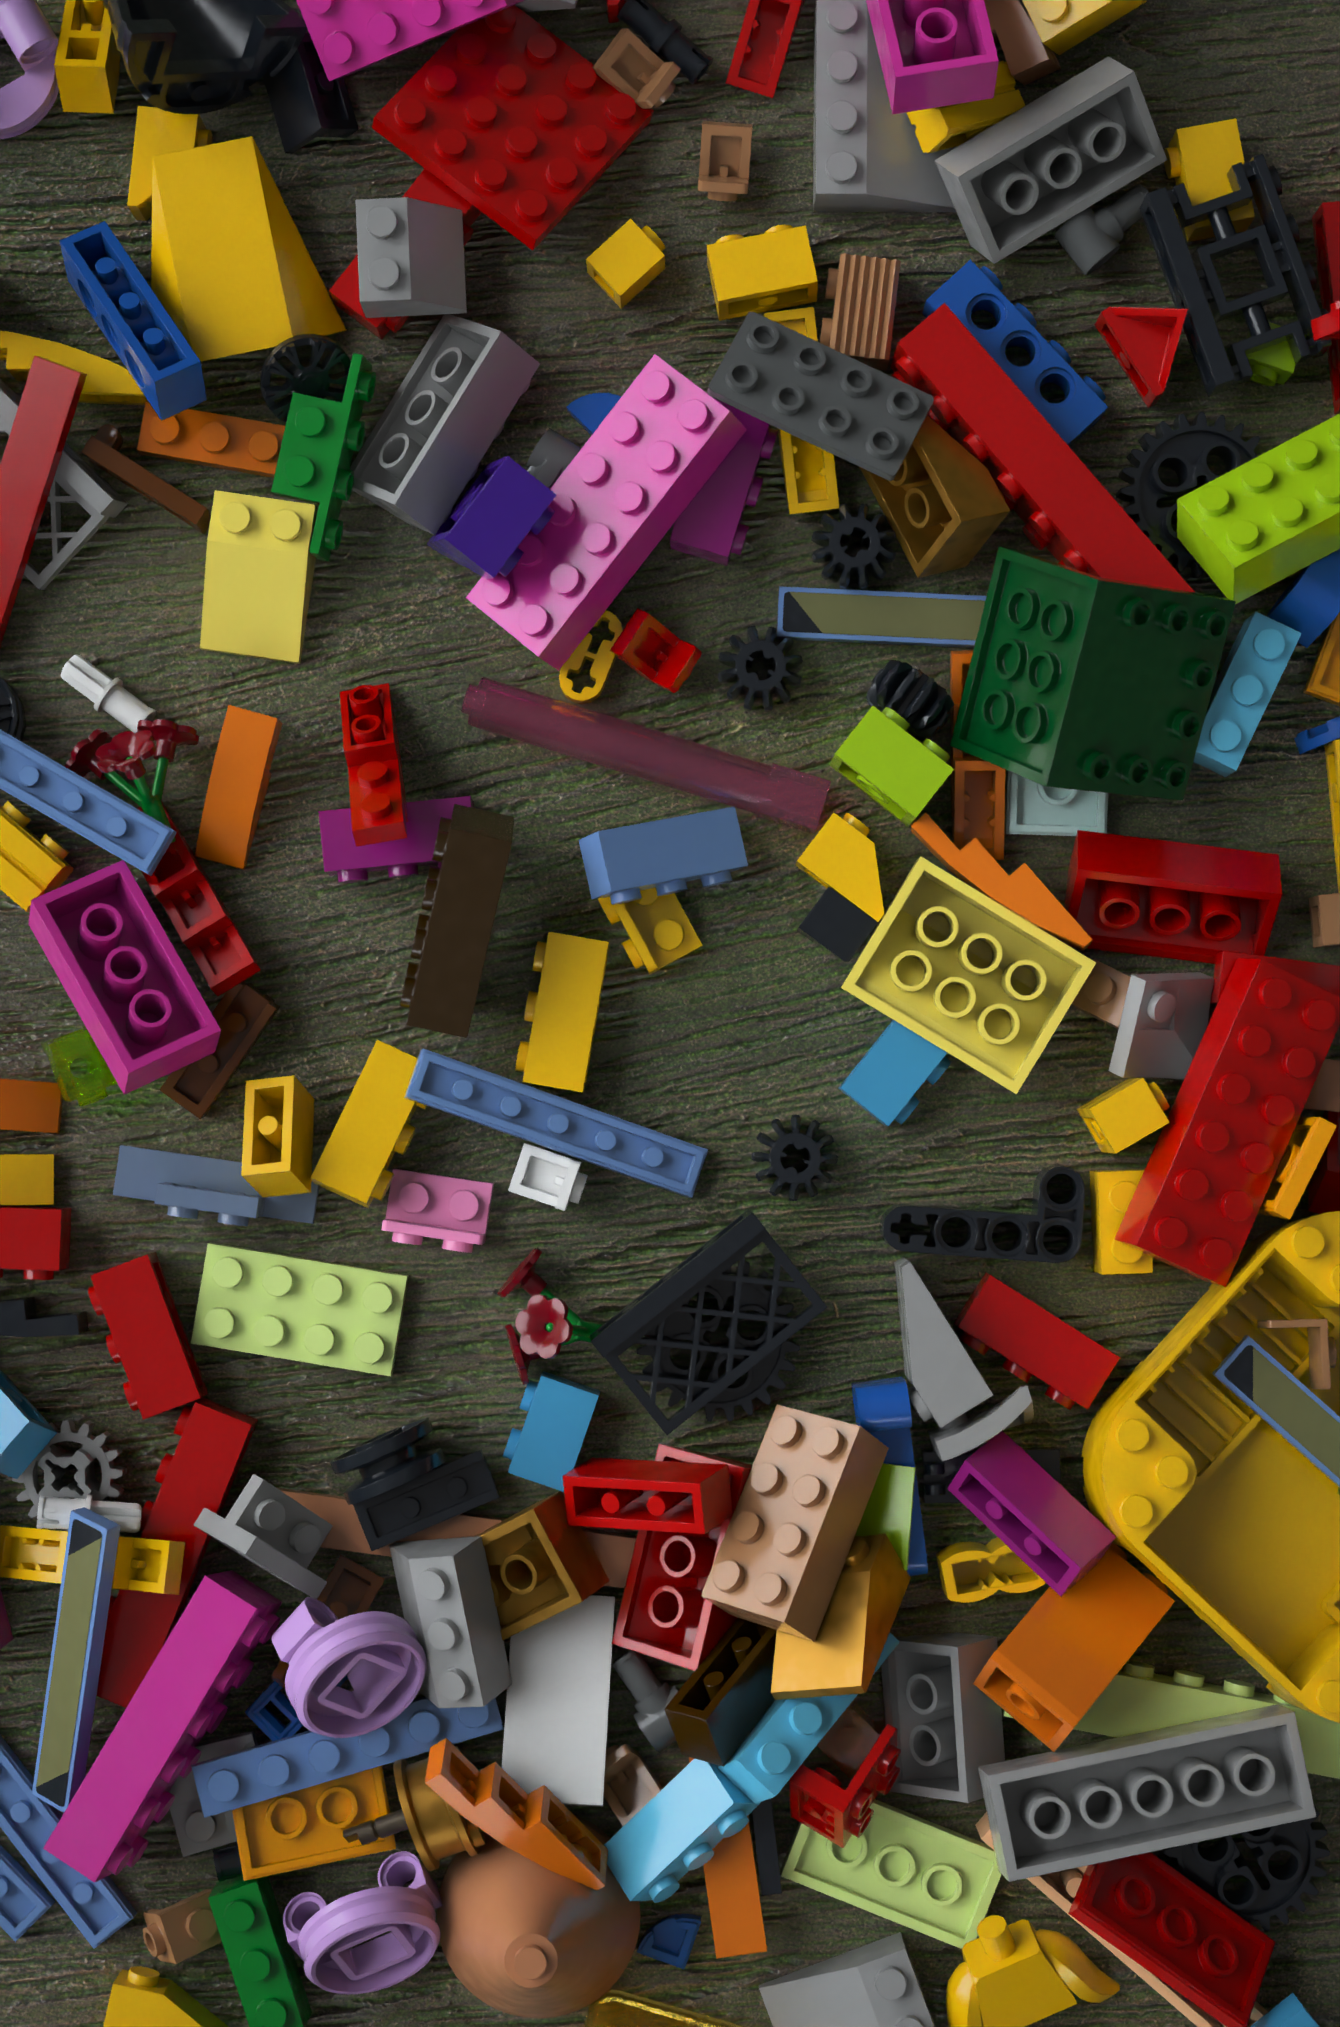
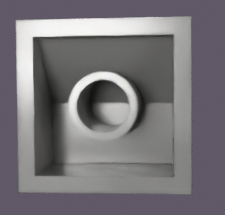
(410, 258)

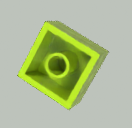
(892, 764)

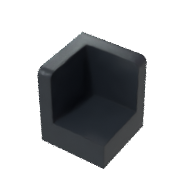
(837, 925)

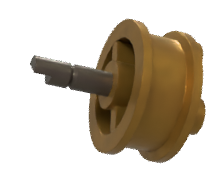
(432, 1822)

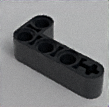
(982, 1222)

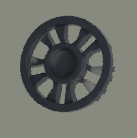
(305, 375)

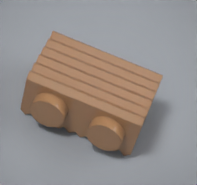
(863, 308)

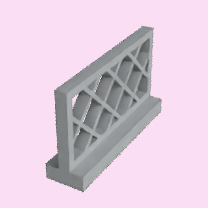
(81, 484)

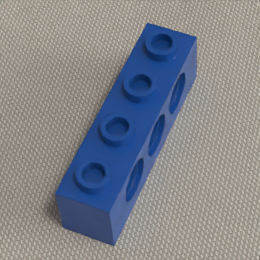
(980, 289)
(133, 320)

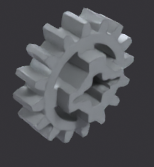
(55, 1459)

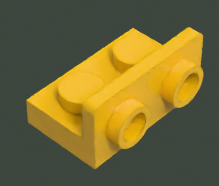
(656, 929)

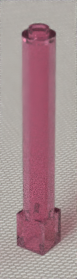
(649, 754)

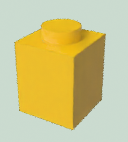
(627, 262)

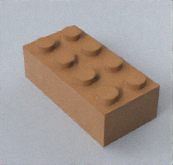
(795, 1522)

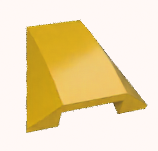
(231, 254)

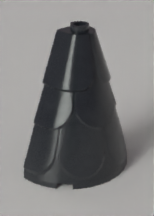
(202, 51)

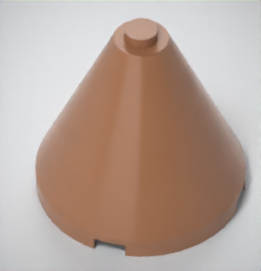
(533, 1936)

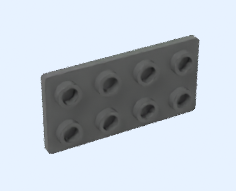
(820, 395)

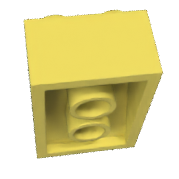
(257, 576)

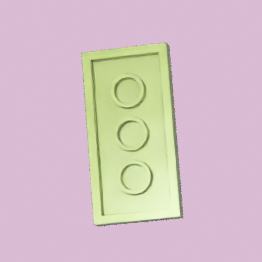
(299, 1309)
(902, 1873)

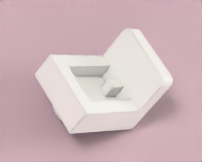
(548, 1177)

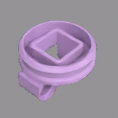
(35, 47)
(370, 1647)
(326, 1931)

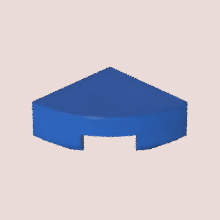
(592, 409)
(1318, 736)
(671, 1939)

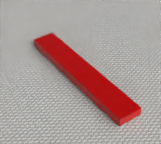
(30, 467)

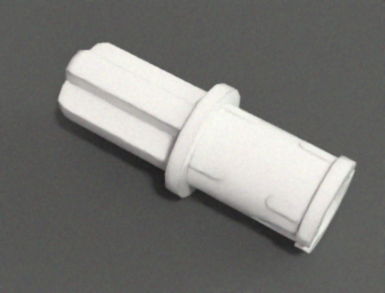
(106, 693)
(55, 1512)

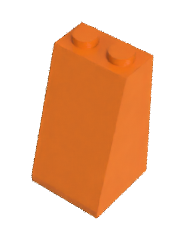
(1073, 1647)

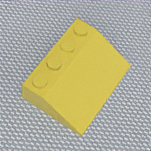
(968, 975)

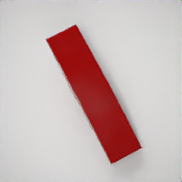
(764, 45)
(200, 916)

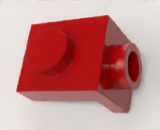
(655, 652)

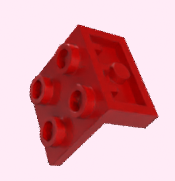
(837, 1812)

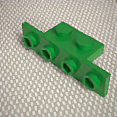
(319, 453)

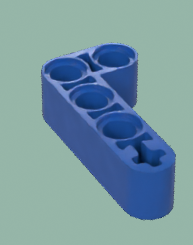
(1311, 599)
(885, 1412)

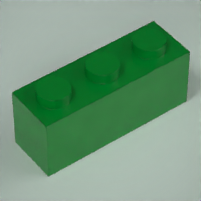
(259, 1953)

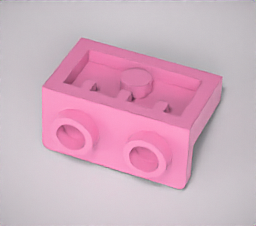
(438, 1209)

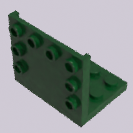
(1090, 678)

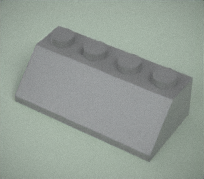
(442, 421)

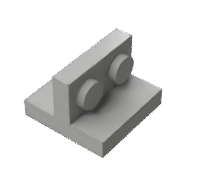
(271, 1534)

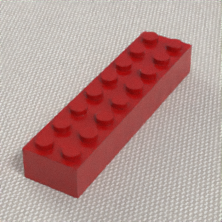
(1026, 457)

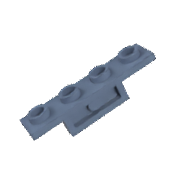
(204, 1184)

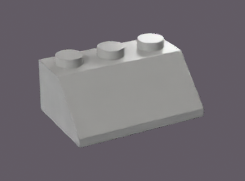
(455, 1619)
(941, 1715)

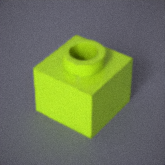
(1272, 364)

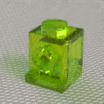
(67, 1048)

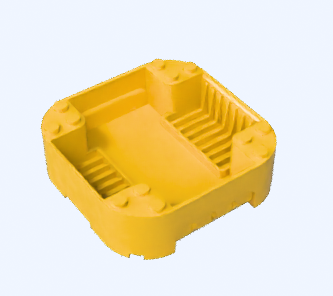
(1218, 1493)

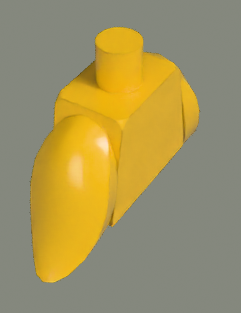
(1020, 1976)

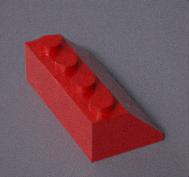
(1172, 896)
(665, 1582)

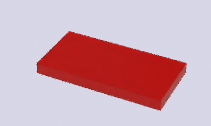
(1176, 1933)

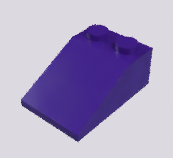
(494, 519)

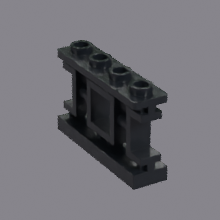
(1196, 290)

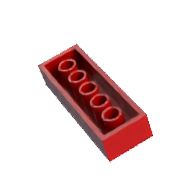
(1231, 1120)

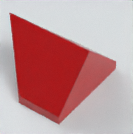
(1143, 344)

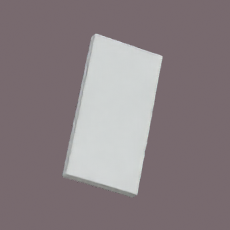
(561, 1703)

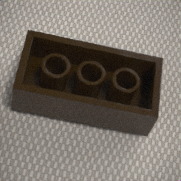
(460, 922)

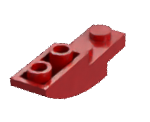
(373, 765)

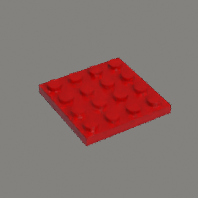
(512, 122)

